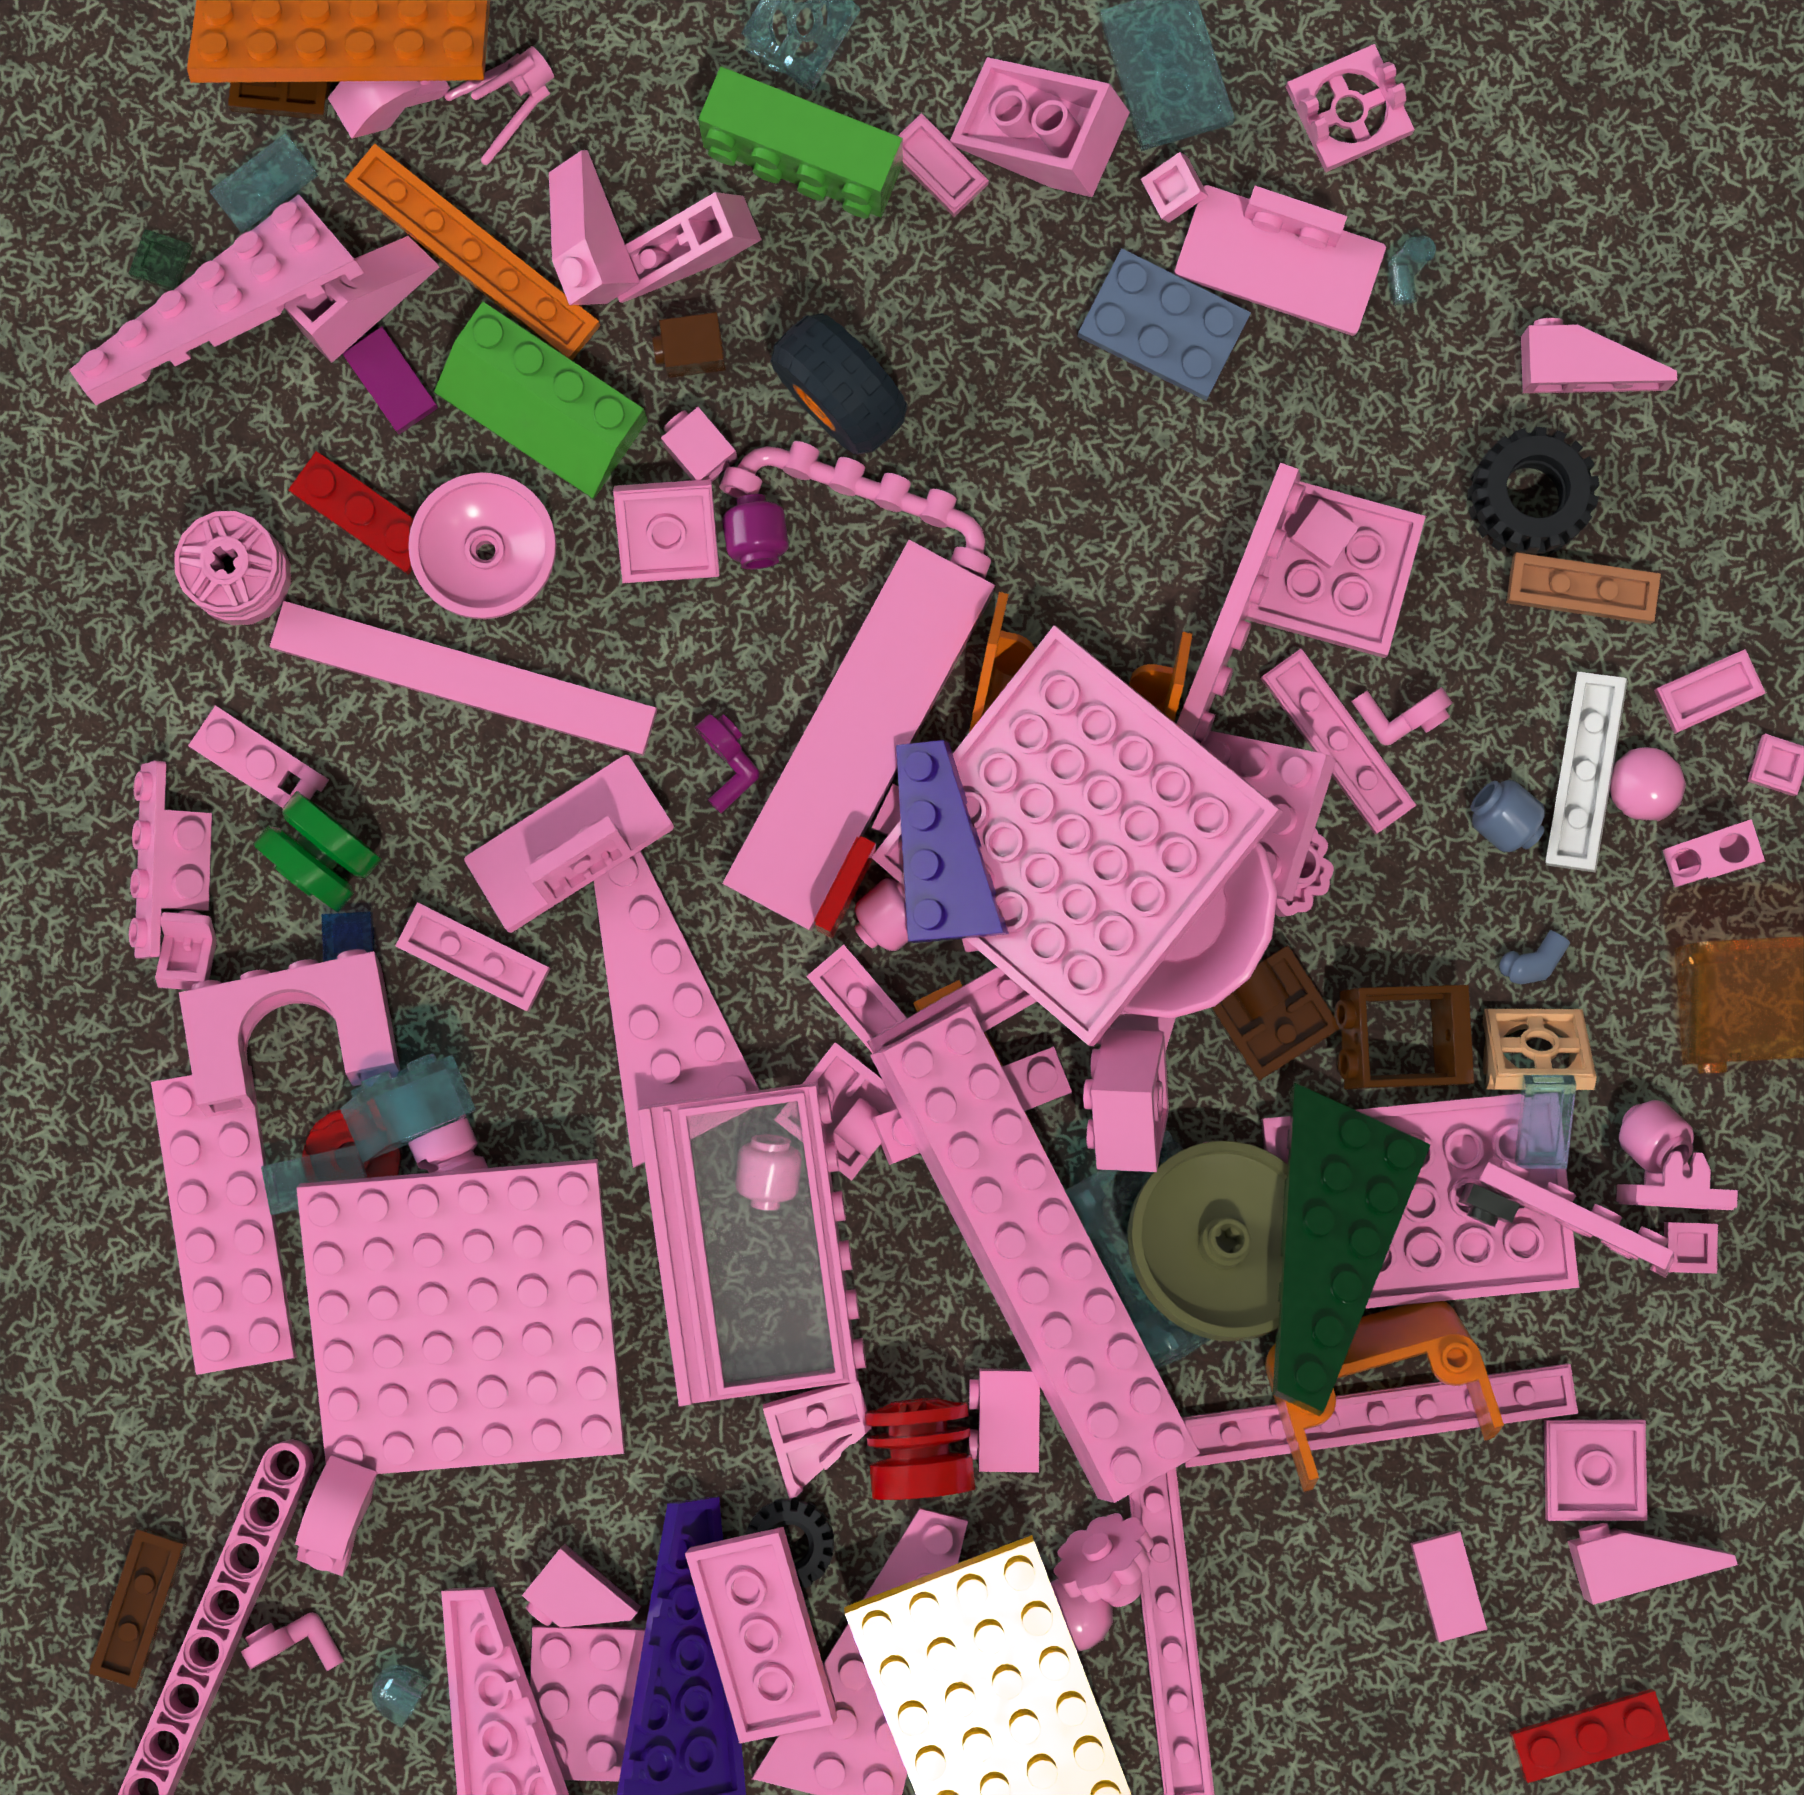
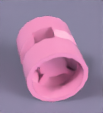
(447, 1149)

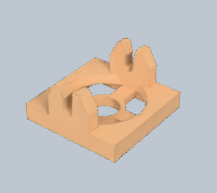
(1540, 1024)

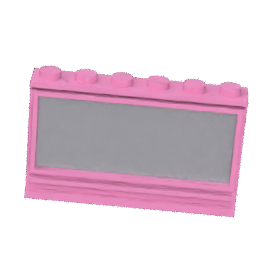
(751, 1243)

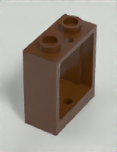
(1450, 1036)

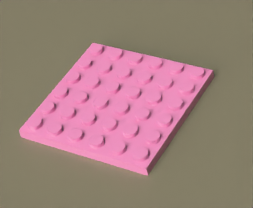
(1095, 832)
(462, 1317)

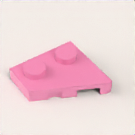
(814, 1430)

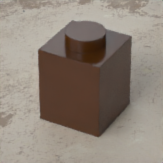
(689, 345)

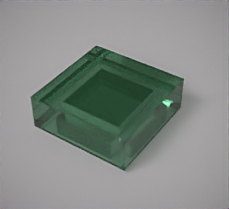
(160, 260)

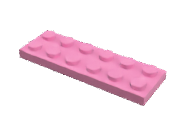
(223, 1231)

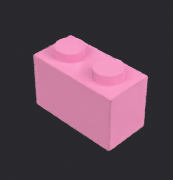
(1007, 1420)

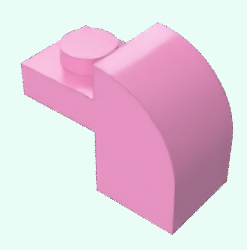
(375, 105)
(334, 1515)

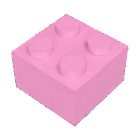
(1127, 1100)

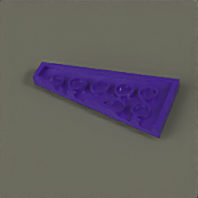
(680, 1716)

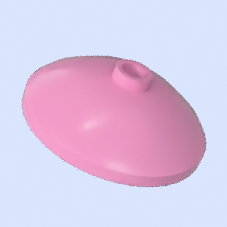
(463, 518)

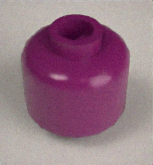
(755, 532)

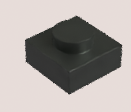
(1487, 1205)

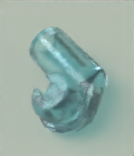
(1405, 265)

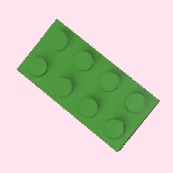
(800, 144)

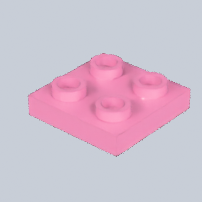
(855, 1099)

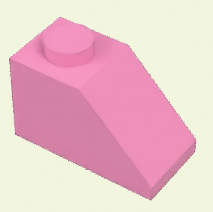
(576, 1594)

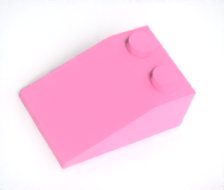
(1042, 124)

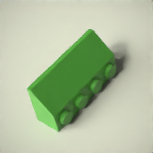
(539, 400)

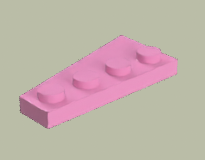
(1600, 1222)

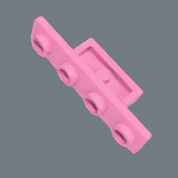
(171, 860)

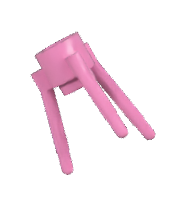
(524, 74)

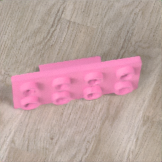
(1281, 256)
(568, 843)

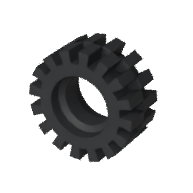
(812, 1522)

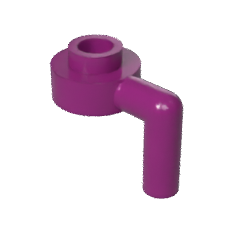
(723, 738)

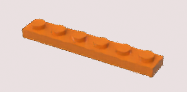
(471, 252)

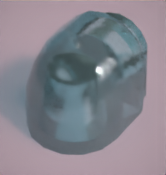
(398, 1693)

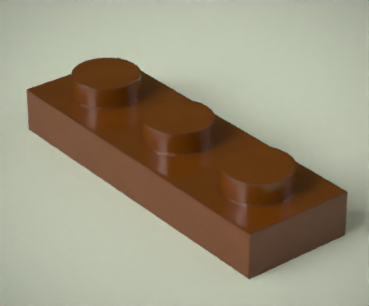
(137, 1607)

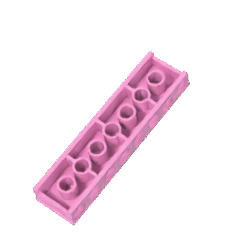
(853, 736)

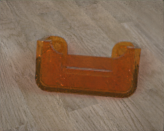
(1740, 1001)

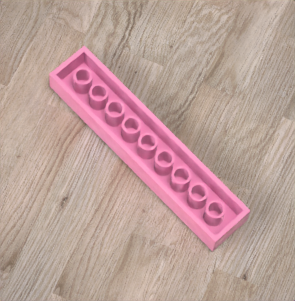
(1035, 1255)

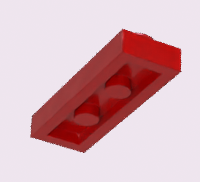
(355, 509)
(1589, 1735)

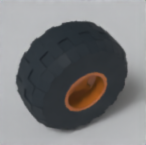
(839, 383)

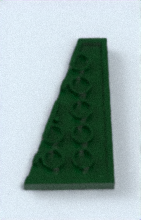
(1339, 1219)

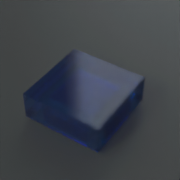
(346, 932)

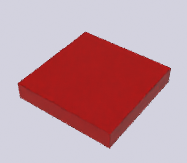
(845, 886)

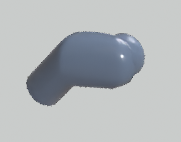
(1536, 965)

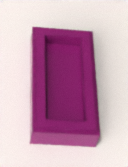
(390, 380)

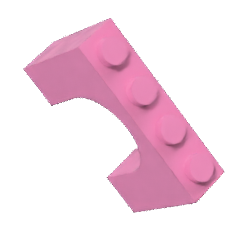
(223, 1015)

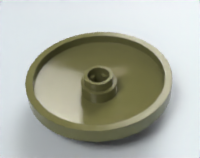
(1212, 1239)

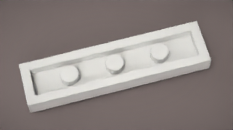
(1586, 771)

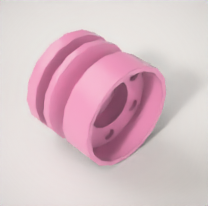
(260, 562)

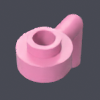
(1426, 713)
(270, 1642)

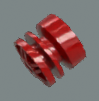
(919, 1450)

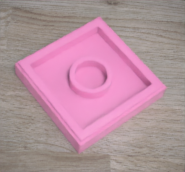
(666, 531)
(1595, 1470)

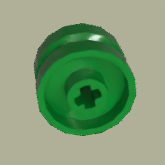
(315, 854)

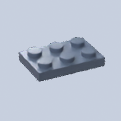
(1163, 324)

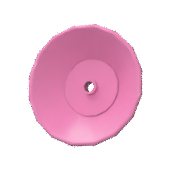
(1217, 948)

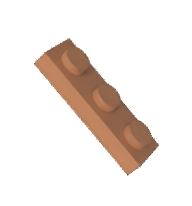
(1583, 588)

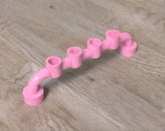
(848, 480)

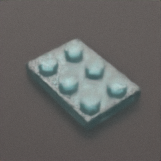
(1166, 69)

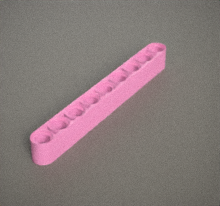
(213, 1623)

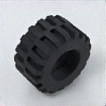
(1556, 460)

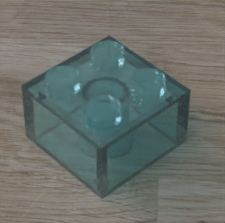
(397, 1110)

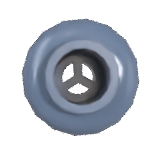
(1508, 816)

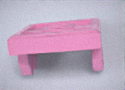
(1370, 65)
(1679, 1187)

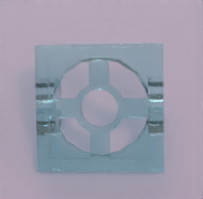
(804, 70)

